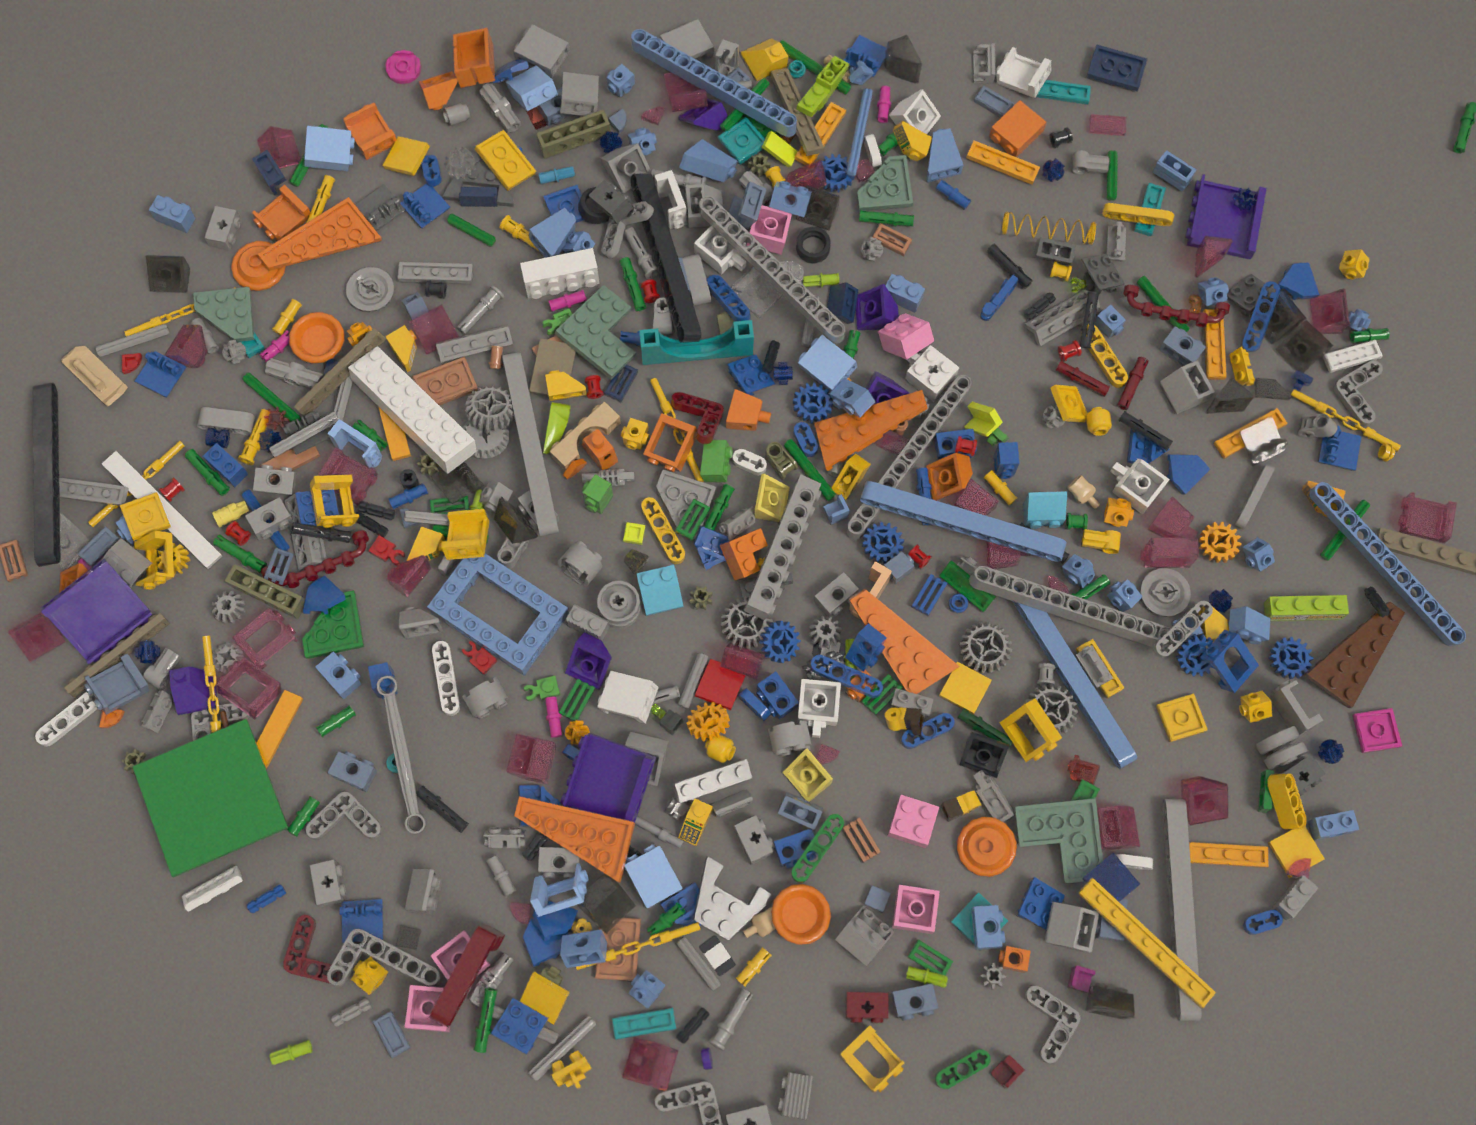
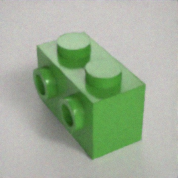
(715, 461)
(597, 494)

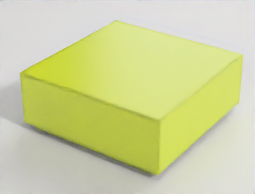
(634, 533)

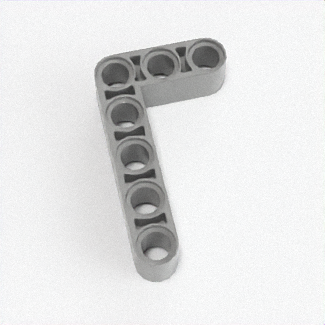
(382, 957)

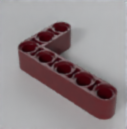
(483, 941)

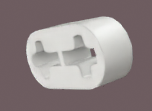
(872, 150)
(751, 458)
(1136, 862)

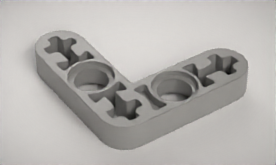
(612, 242)
(1353, 386)
(198, 727)
(346, 810)
(1061, 1023)
(702, 1102)

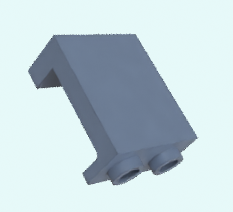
(748, 209)
(116, 685)

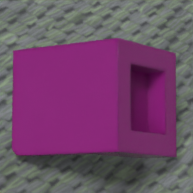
(1080, 978)

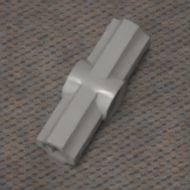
(500, 107)
(292, 373)

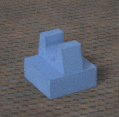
(860, 75)

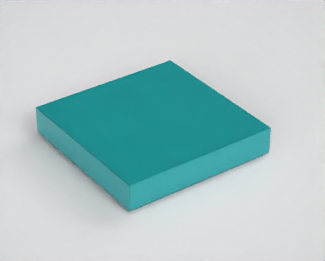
(742, 141)
(964, 922)

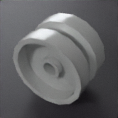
(619, 593)
(1282, 749)

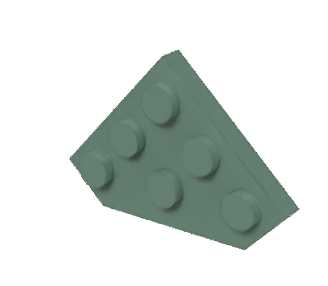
(887, 187)
(228, 311)

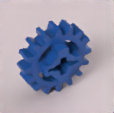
(835, 173)
(812, 394)
(878, 537)
(1193, 648)
(778, 650)
(1297, 664)

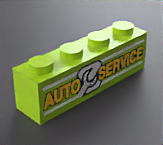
(1306, 608)

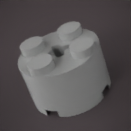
(580, 563)
(485, 698)
(789, 738)

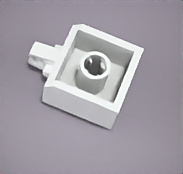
(718, 251)
(933, 362)
(1129, 481)
(817, 715)

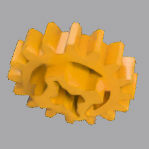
(1222, 550)
(710, 721)

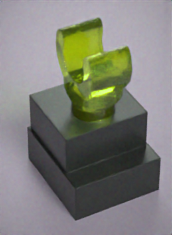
(1087, 282)
(669, 721)

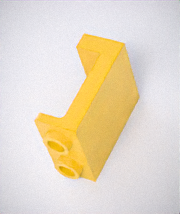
(466, 534)

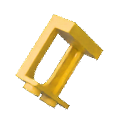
(333, 482)
(150, 544)
(891, 1058)

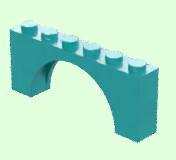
(733, 343)

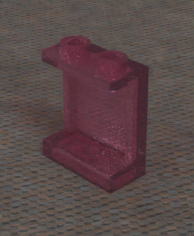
(683, 94)
(343, 465)
(1427, 518)

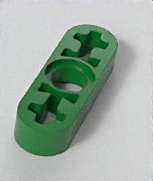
(978, 1066)

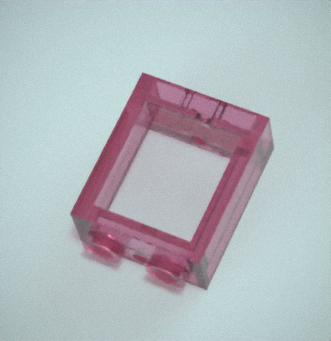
(1170, 552)
(272, 689)

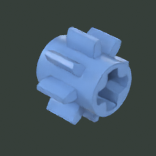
(1359, 319)

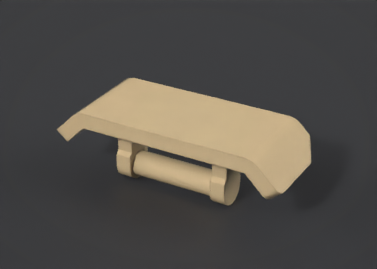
(94, 374)

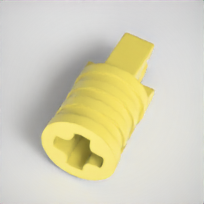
(230, 513)

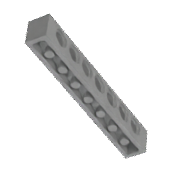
(756, 604)

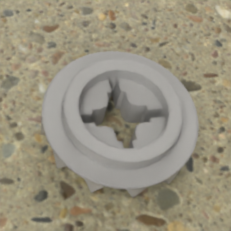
(225, 649)

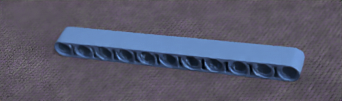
(723, 88)
(963, 521)
(1396, 567)
(1078, 684)

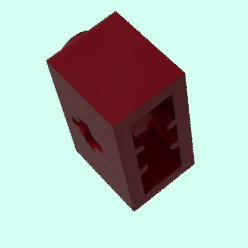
(877, 1001)

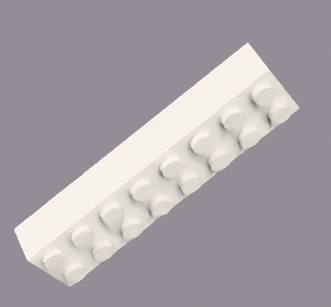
(412, 409)

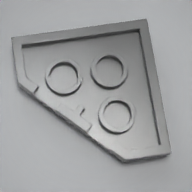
(678, 494)

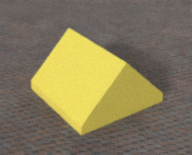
(771, 499)
(808, 775)

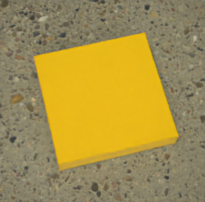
(406, 156)
(1069, 403)
(145, 516)
(965, 688)
(1181, 718)
(1295, 846)
(544, 997)

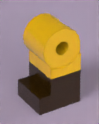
(905, 719)
(960, 805)

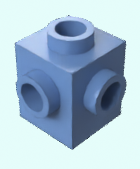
(620, 80)
(645, 140)
(578, 241)
(1213, 291)
(1258, 554)
(1078, 571)
(1124, 595)
(646, 988)

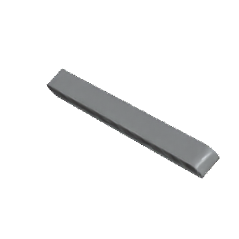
(768, 260)
(530, 444)
(917, 450)
(1062, 607)
(1180, 898)

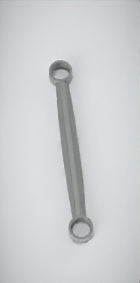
(401, 754)

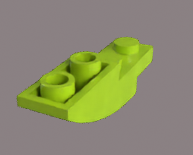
(824, 87)

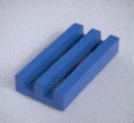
(937, 581)

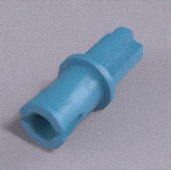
(556, 175)

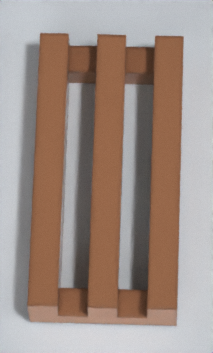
(890, 242)
(17, 574)
(853, 825)

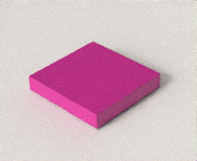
(1377, 730)

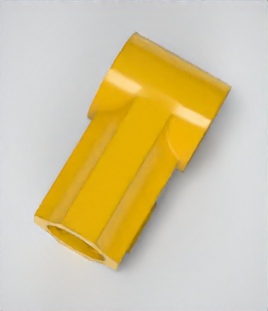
(1107, 541)

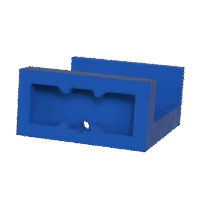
(1230, 678)

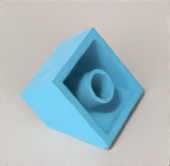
(1045, 509)
(660, 590)

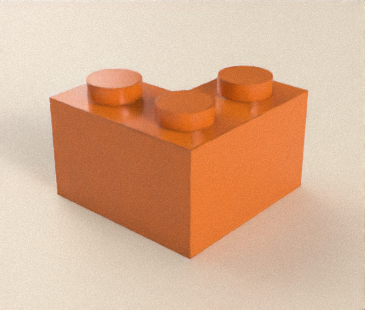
(740, 553)

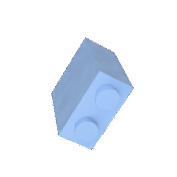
(532, 88)
(328, 148)
(827, 363)
(652, 876)

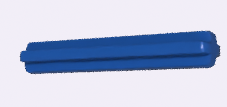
(254, 504)

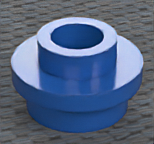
(962, 599)

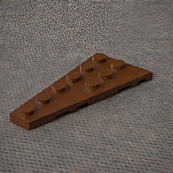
(1354, 659)

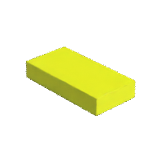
(779, 149)

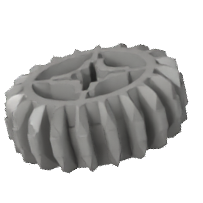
(480, 412)
(740, 628)
(978, 644)
(1046, 703)

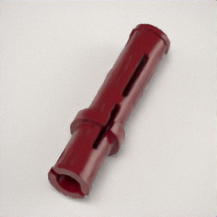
(1135, 377)
(1081, 378)

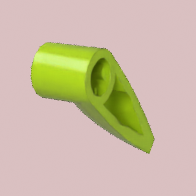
(557, 424)

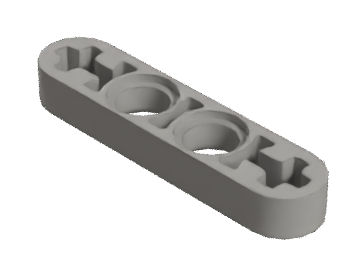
(1254, 496)
(1182, 629)

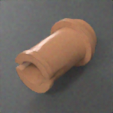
(496, 357)
(901, 428)

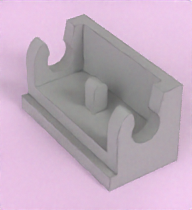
(727, 56)
(984, 64)

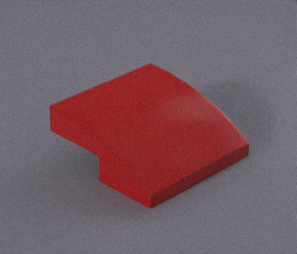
(719, 685)

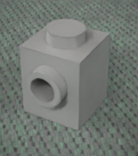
(492, 493)

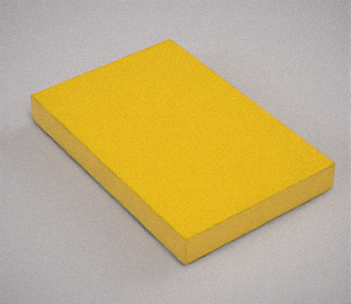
(505, 160)

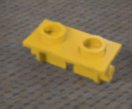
(1240, 362)

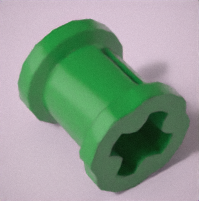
(1076, 521)

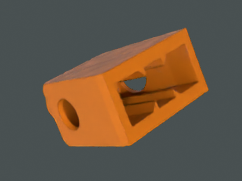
(746, 412)
(597, 448)

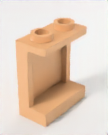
(881, 577)

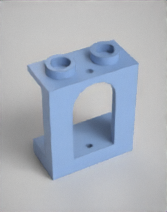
(343, 433)
(542, 892)

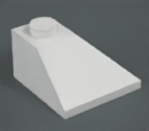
(916, 111)

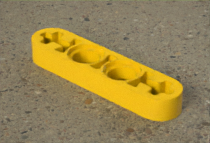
(1138, 214)
(1100, 357)
(663, 530)

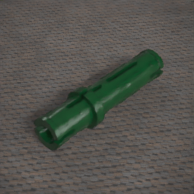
(983, 727)

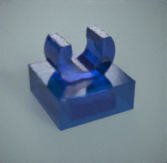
(1301, 379)

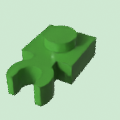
(558, 320)
(545, 688)

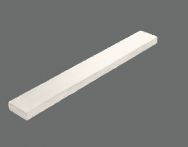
(179, 525)

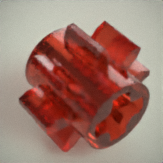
(271, 418)

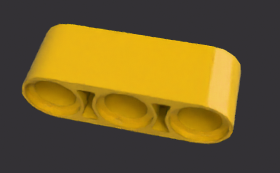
(1287, 801)

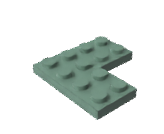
(590, 334)
(1068, 823)

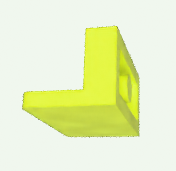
(984, 420)

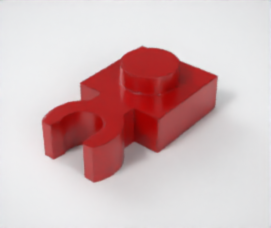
(384, 549)
(481, 659)

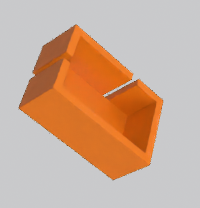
(473, 57)

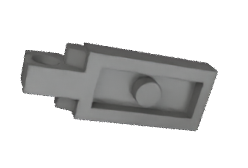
(993, 797)

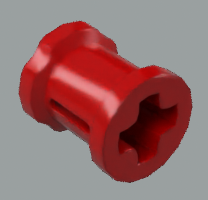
(650, 291)
(1069, 350)
(593, 386)
(965, 446)
(171, 489)
(232, 531)
(924, 558)

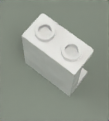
(1022, 73)
(667, 186)
(628, 696)

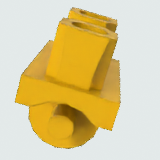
(572, 1073)

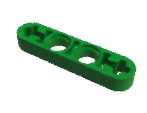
(816, 847)

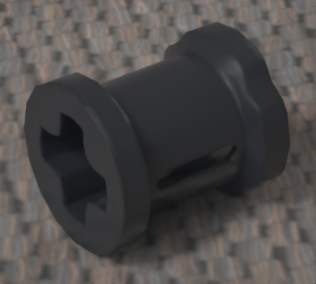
(1061, 137)
(435, 289)
(411, 475)

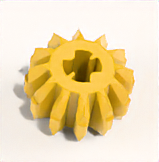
(180, 561)

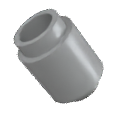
(456, 114)

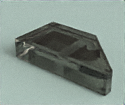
(1270, 389)
(635, 560)

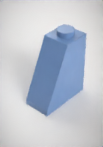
(944, 156)
(708, 162)
(553, 232)

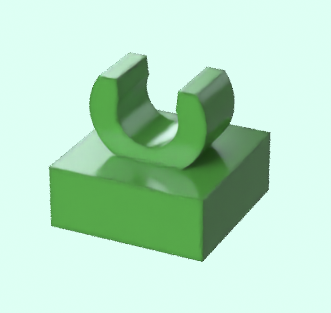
(997, 435)

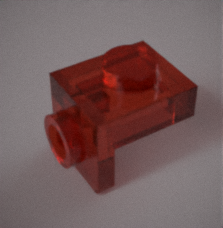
(1083, 770)

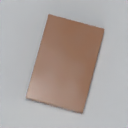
(447, 381)
(625, 966)

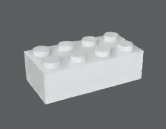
(560, 273)

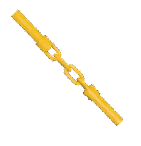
(157, 320)
(1322, 407)
(667, 408)
(157, 465)
(209, 670)
(665, 937)

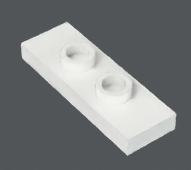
(1352, 356)
(212, 888)

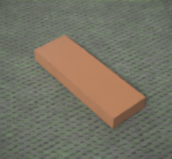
(291, 460)

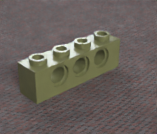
(573, 134)
(265, 591)

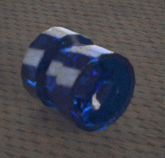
(220, 437)

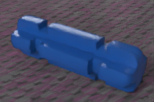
(266, 898)

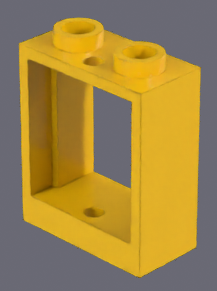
(1042, 724)

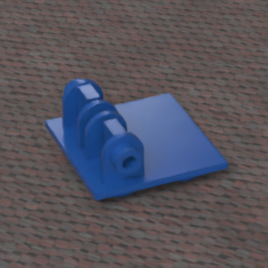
(866, 51)
(424, 205)
(160, 373)
(749, 374)
(1340, 450)
(306, 508)
(1038, 902)
(362, 915)
(519, 1026)

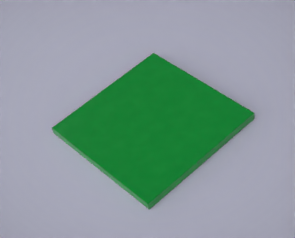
(210, 797)

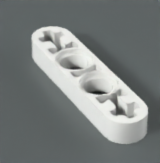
(446, 678)
(67, 714)

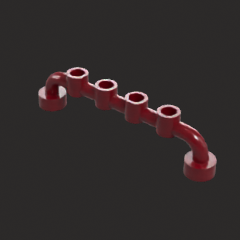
(1166, 312)
(329, 565)

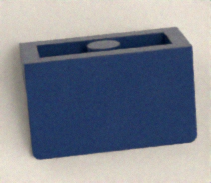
(269, 170)
(478, 196)
(843, 301)

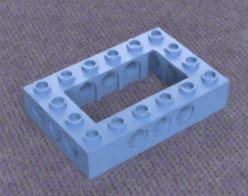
(518, 656)

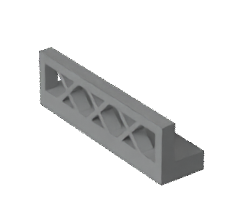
(1064, 318)
(311, 546)

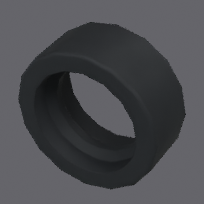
(586, 214)
(813, 257)

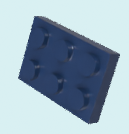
(1117, 68)

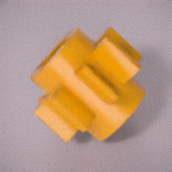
(576, 731)

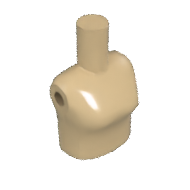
(1083, 491)
(761, 923)

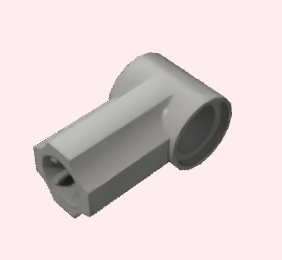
(1087, 163)
(749, 176)
(158, 674)

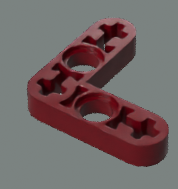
(679, 402)
(303, 962)

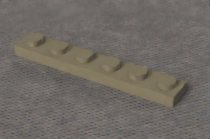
(790, 98)
(338, 373)
(1428, 551)
(109, 659)

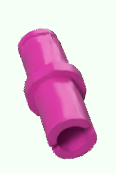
(884, 104)
(567, 300)
(276, 347)
(553, 717)

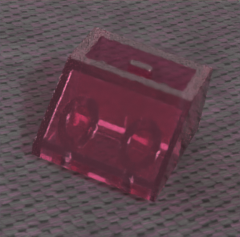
(531, 758)
(1117, 827)
(650, 1064)

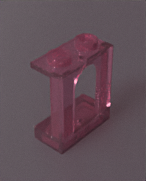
(286, 635)

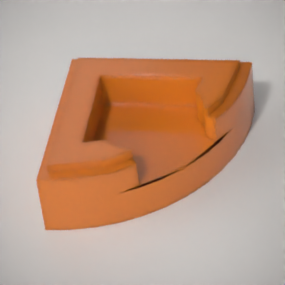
(574, 468)
(111, 719)

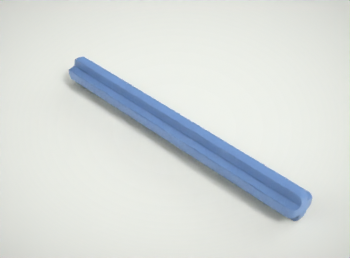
(859, 132)

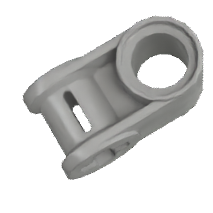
(662, 318)
(1317, 426)
(514, 550)

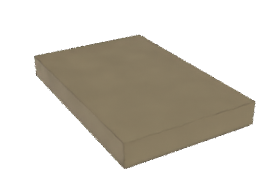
(550, 357)

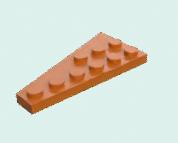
(329, 233)
(849, 433)
(909, 654)
(591, 836)

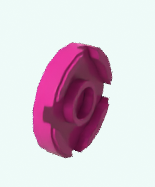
(403, 67)

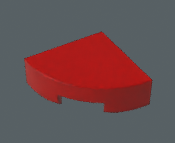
(130, 362)

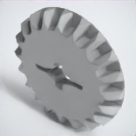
(369, 278)
(495, 444)
(1172, 582)

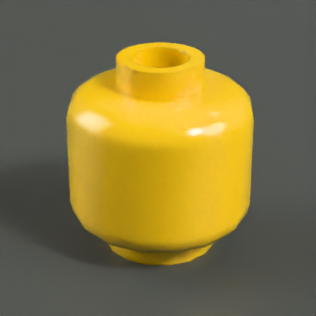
(1098, 421)
(720, 748)

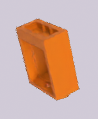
(689, 430)

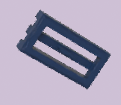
(615, 395)

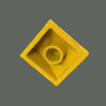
(765, 58)

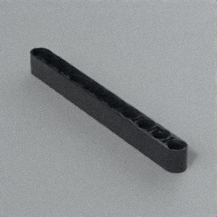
(667, 261)
(46, 475)

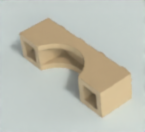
(601, 418)

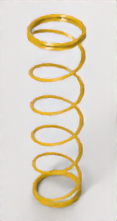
(1092, 230)

